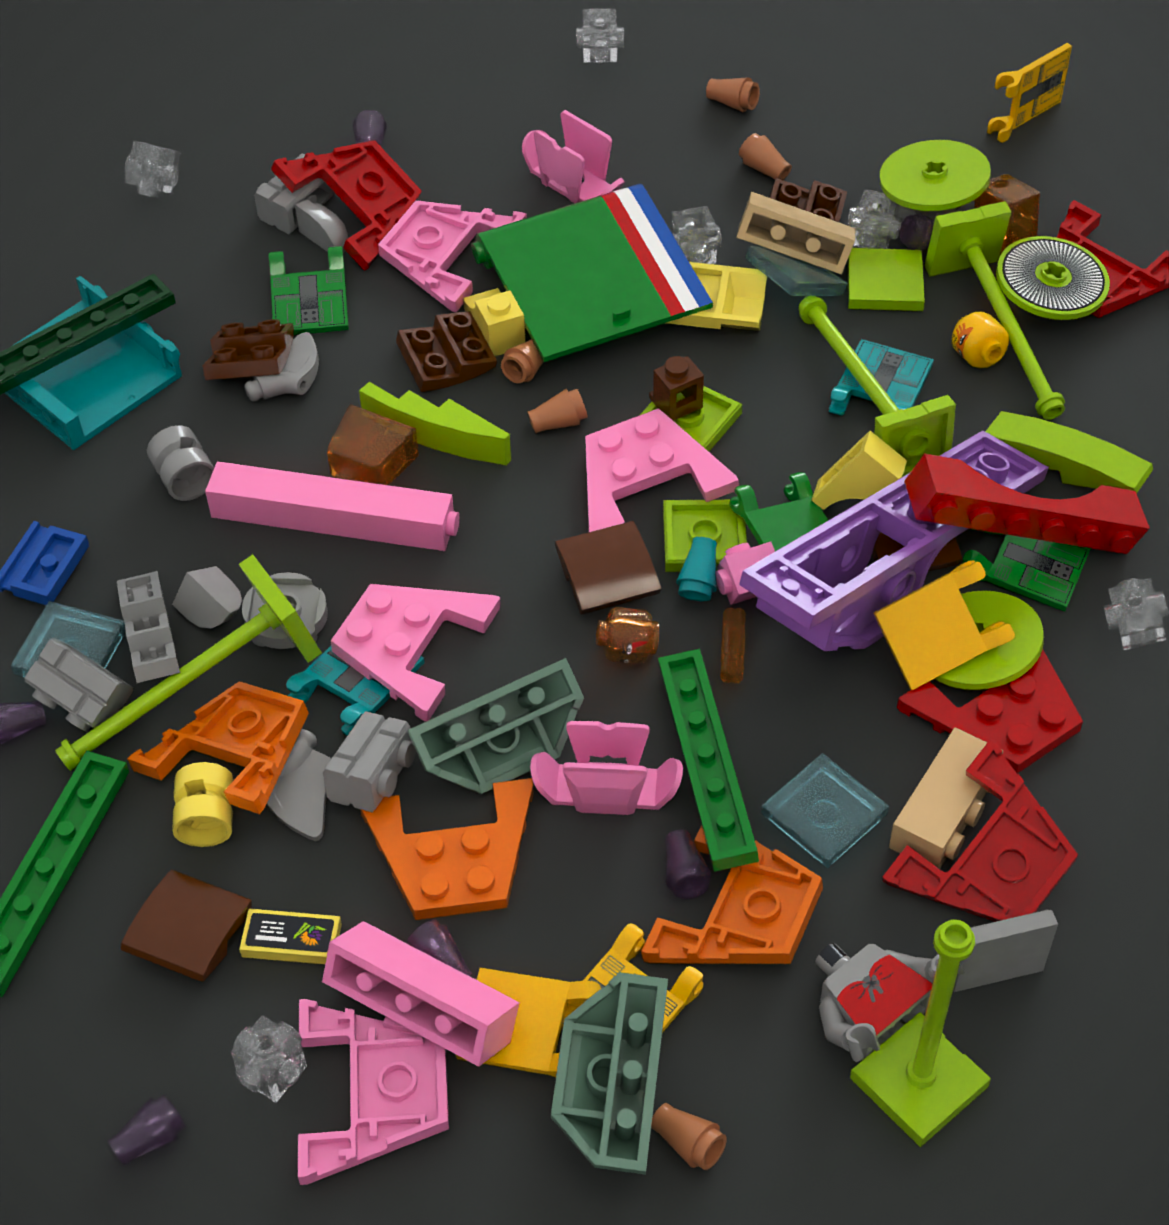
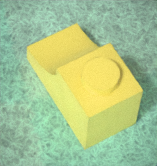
(497, 318)
(860, 472)

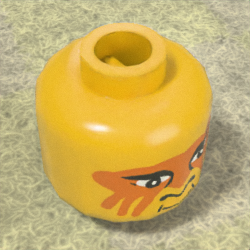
(980, 339)

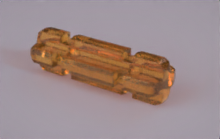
(733, 645)

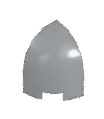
(320, 225)
(207, 597)

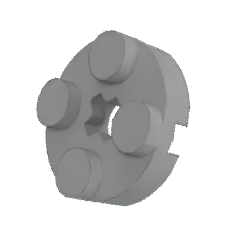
(305, 599)

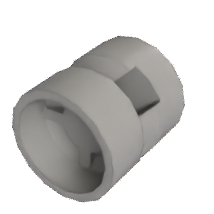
(180, 462)

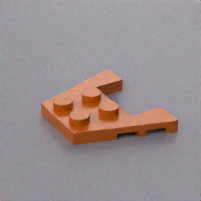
(240, 727)
(455, 867)
(753, 919)

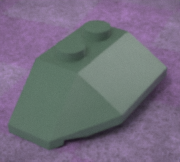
(501, 730)
(611, 1072)

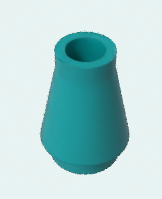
(698, 575)

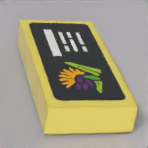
(288, 936)

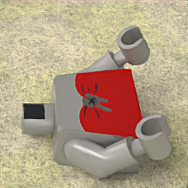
(871, 995)

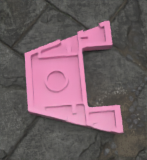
(430, 241)
(644, 455)
(393, 629)
(394, 1089)

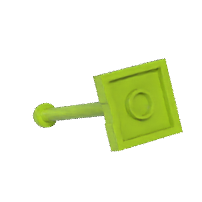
(974, 241)
(909, 431)
(274, 613)
(917, 1071)

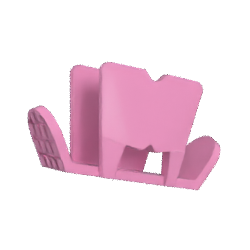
(583, 156)
(606, 786)

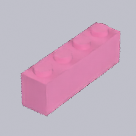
(420, 993)

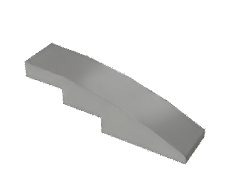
(147, 627)

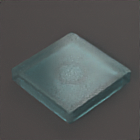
(795, 275)
(86, 631)
(824, 810)

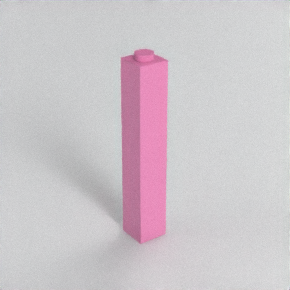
(332, 506)

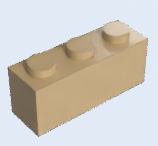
(796, 233)
(942, 803)

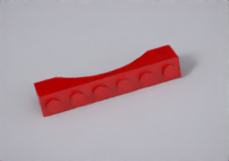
(957, 495)

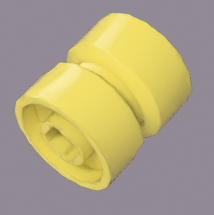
(201, 808)

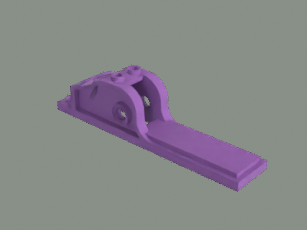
(823, 578)

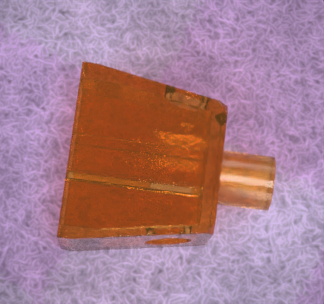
(1022, 202)
(371, 447)

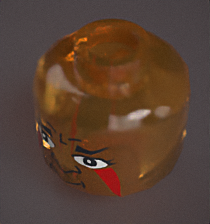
(628, 635)

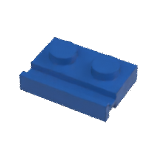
(42, 562)

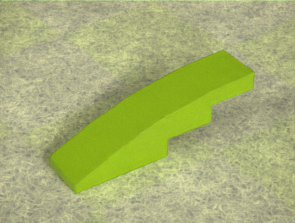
(441, 428)
(1076, 455)

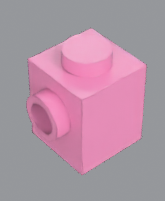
(732, 566)

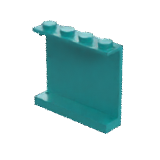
(100, 383)

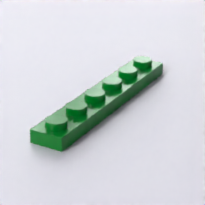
(708, 761)
(55, 856)

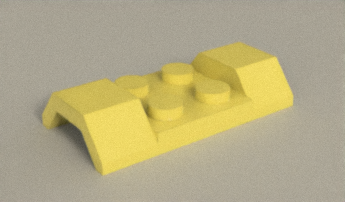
(735, 295)

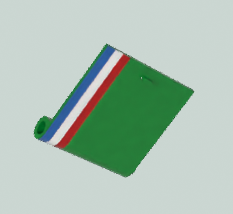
(593, 271)

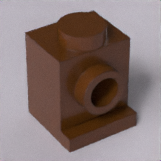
(677, 376)

